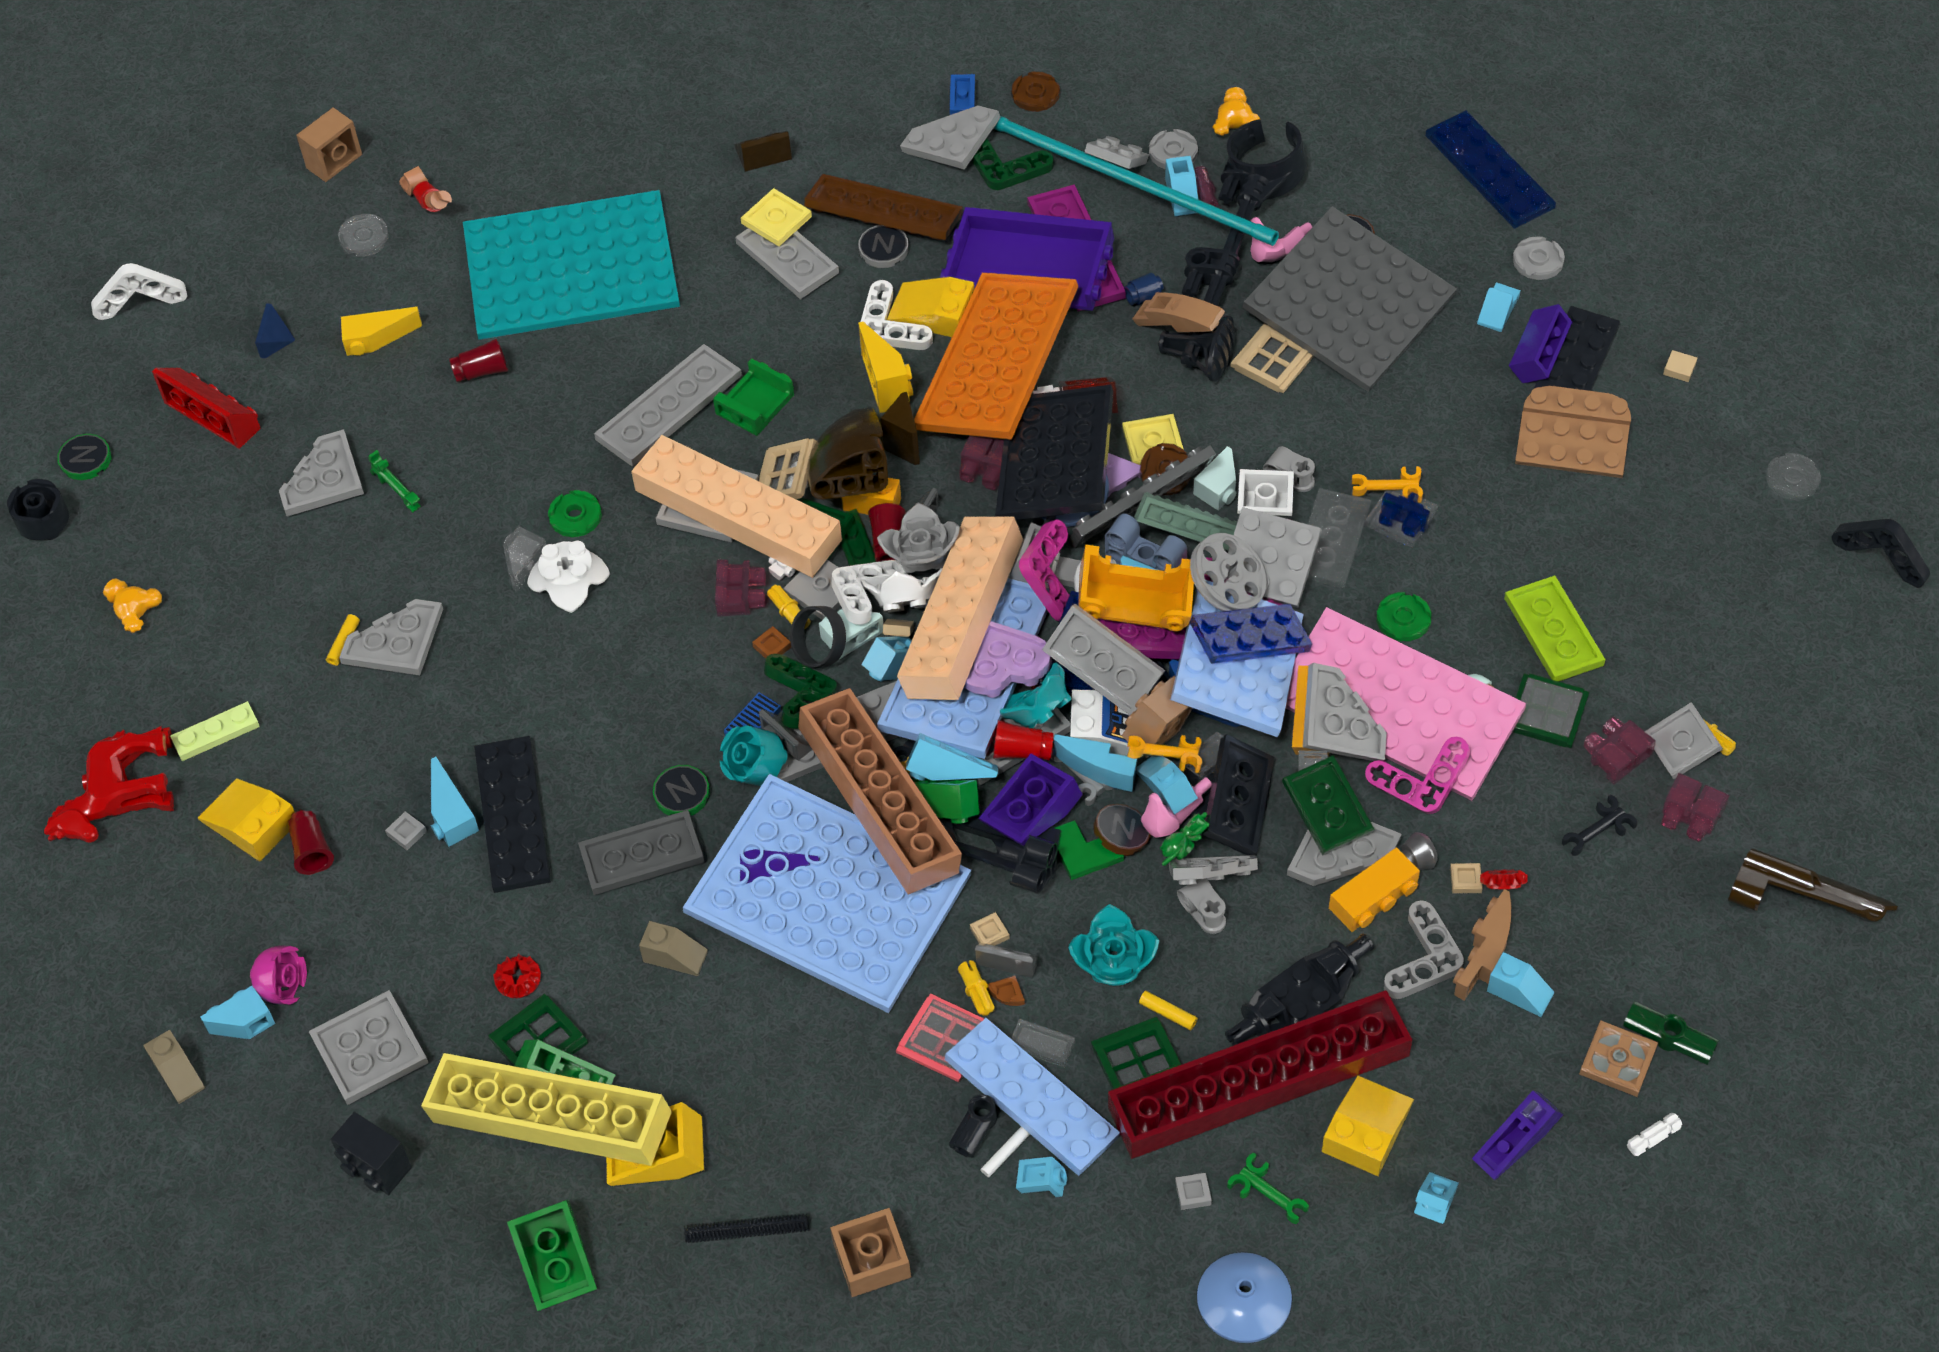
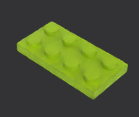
(1554, 629)

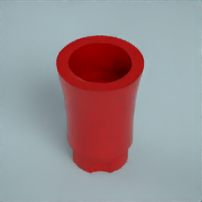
(1021, 741)

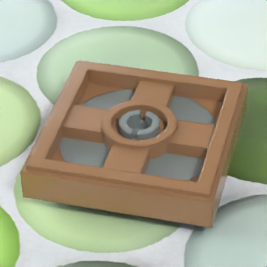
(1618, 1058)

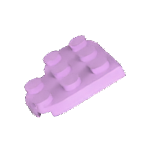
(1005, 658)

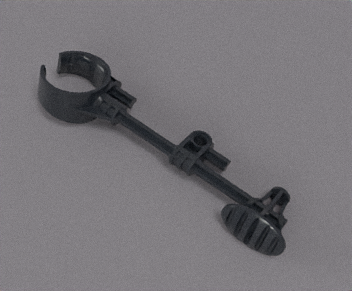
(1219, 266)

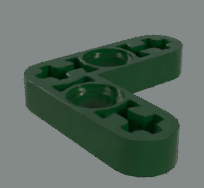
(1005, 171)
(813, 688)

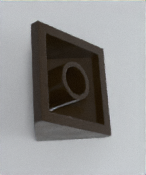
(764, 150)
(900, 430)

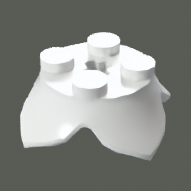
(566, 573)
(903, 590)

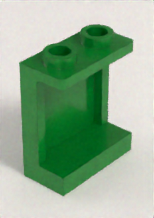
(755, 398)

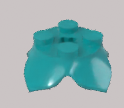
(1037, 705)
(1113, 932)

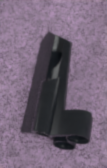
(1030, 864)

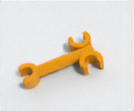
(1407, 483)
(1186, 752)

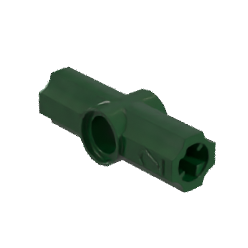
(1686, 1041)

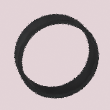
(797, 636)

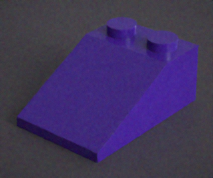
(1032, 800)

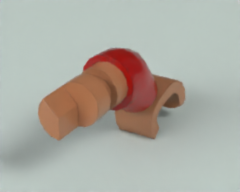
(426, 194)

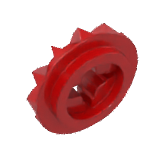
(1503, 879)
(525, 984)

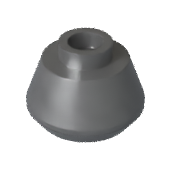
(1420, 851)

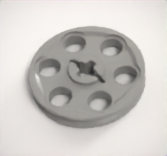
(1218, 570)

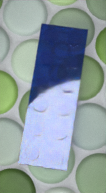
(1490, 169)

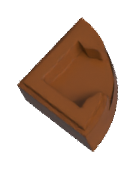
(1007, 991)

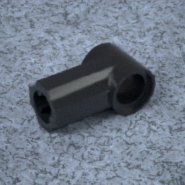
(974, 1127)

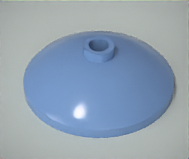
(1239, 1314)

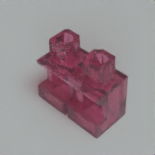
(983, 458)
(734, 588)
(1622, 749)
(1697, 811)

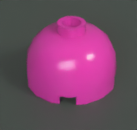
(277, 969)

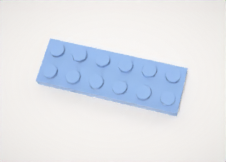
(1032, 1096)

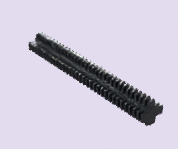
(745, 1228)

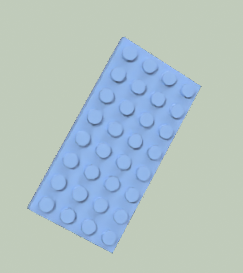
(972, 719)

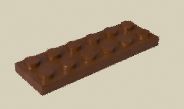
(883, 207)

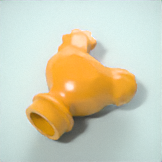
(1233, 112)
(131, 602)

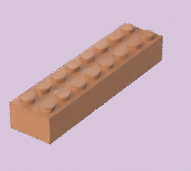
(879, 791)

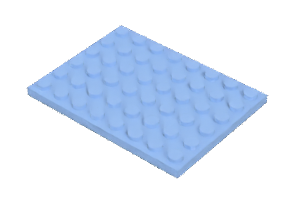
(830, 919)

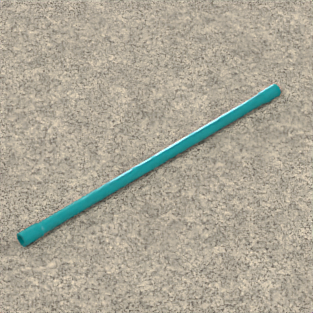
(1257, 231)

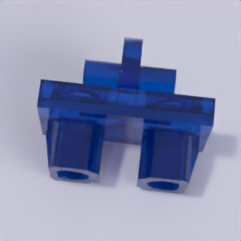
(1405, 511)

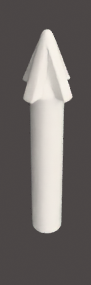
(1004, 1152)

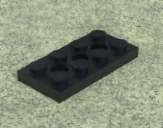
(1252, 789)

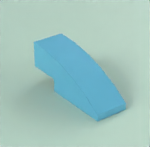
(1096, 761)

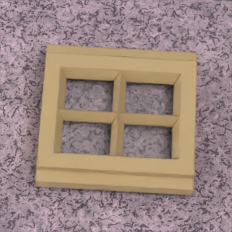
(1271, 359)
(786, 467)

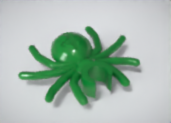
(1180, 844)

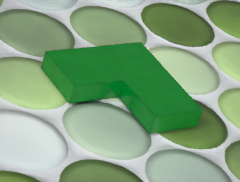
(1082, 857)

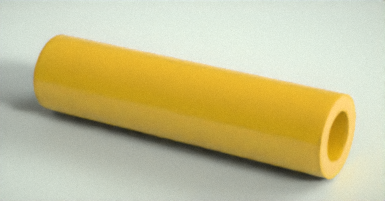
(348, 627)
(1168, 1010)

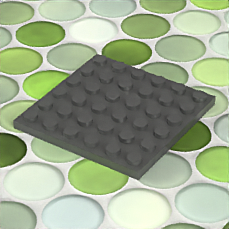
(1349, 298)

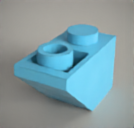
(1181, 177)
(239, 1016)

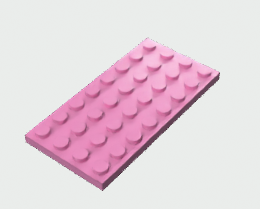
(1415, 700)

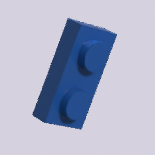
(962, 92)

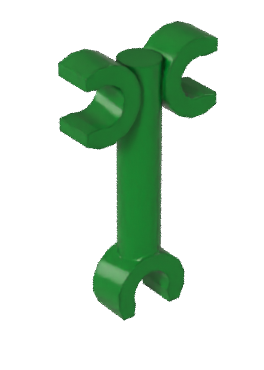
(379, 468)
(1251, 1176)

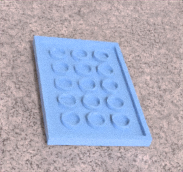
(1239, 691)

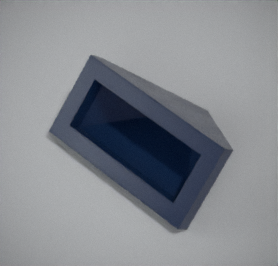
(272, 333)

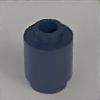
(1143, 288)

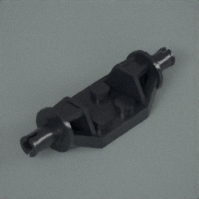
(1301, 990)

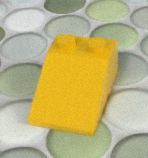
(932, 303)
(884, 368)
(249, 817)
(1366, 1125)
(676, 1157)

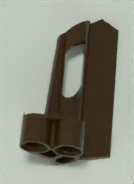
(1763, 868)

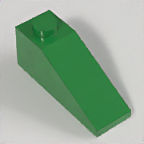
(950, 798)
(546, 1058)

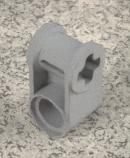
(1286, 460)
(1203, 905)

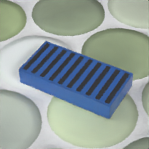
(750, 714)

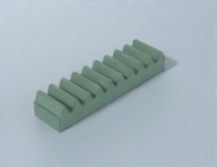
(1182, 519)

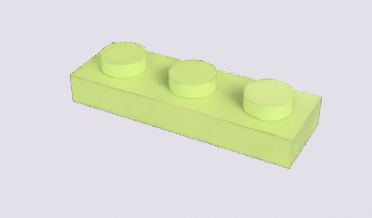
(214, 731)

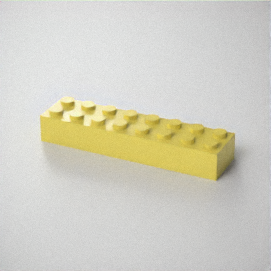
(547, 1109)

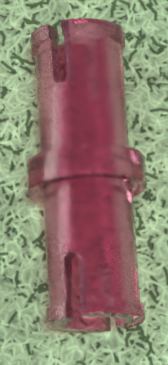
(1205, 187)

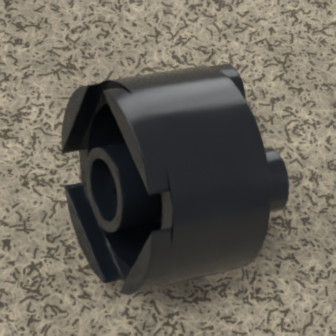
(38, 510)

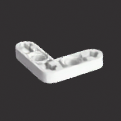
(131, 279)
(880, 322)
(853, 577)

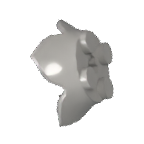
(921, 541)

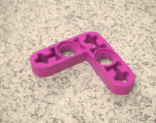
(1036, 569)
(1420, 788)

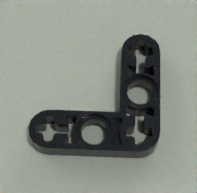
(1889, 536)

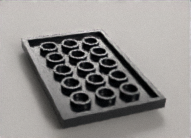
(1057, 455)

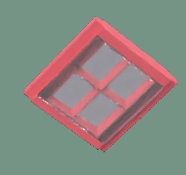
(934, 1032)

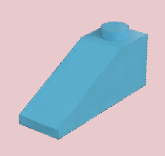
(943, 762)
(1167, 781)
(450, 812)

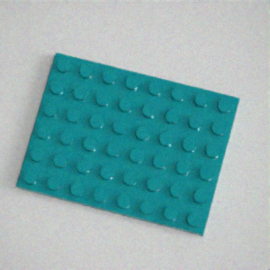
(570, 264)

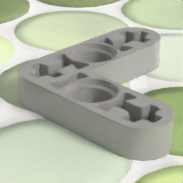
(1436, 953)

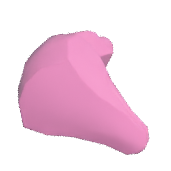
(1266, 253)
(1161, 821)

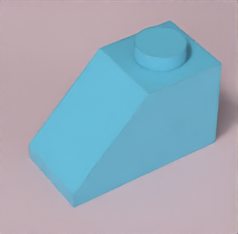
(886, 657)
(1520, 985)

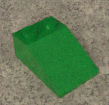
(552, 1254)

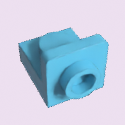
(1041, 1175)

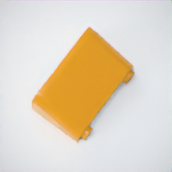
(1135, 592)

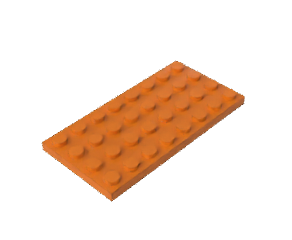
(996, 355)

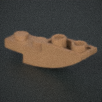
(1180, 311)
(1488, 945)

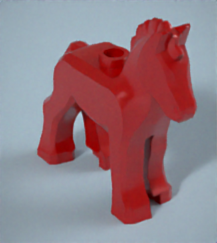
(108, 788)

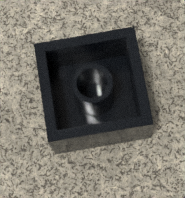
(370, 1154)

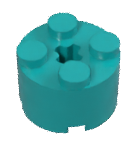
(751, 755)

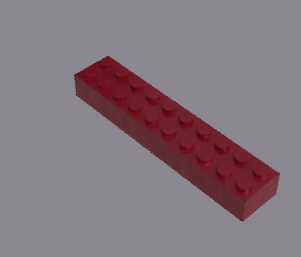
(1259, 1074)

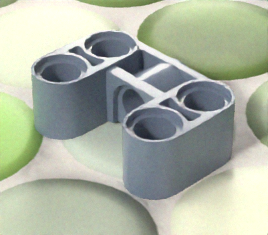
(1125, 540)

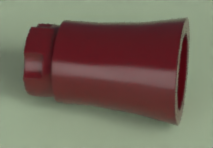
(479, 361)
(882, 518)
(309, 844)

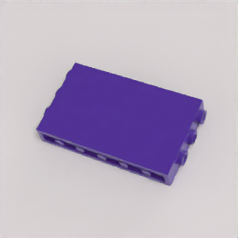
(1032, 247)

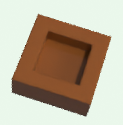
(771, 643)

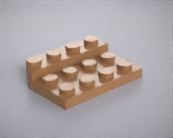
(1574, 431)

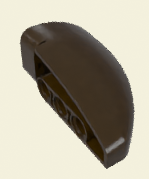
(849, 450)

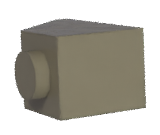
(671, 949)
(174, 1066)

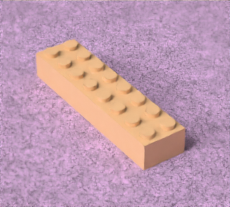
(737, 505)
(960, 608)

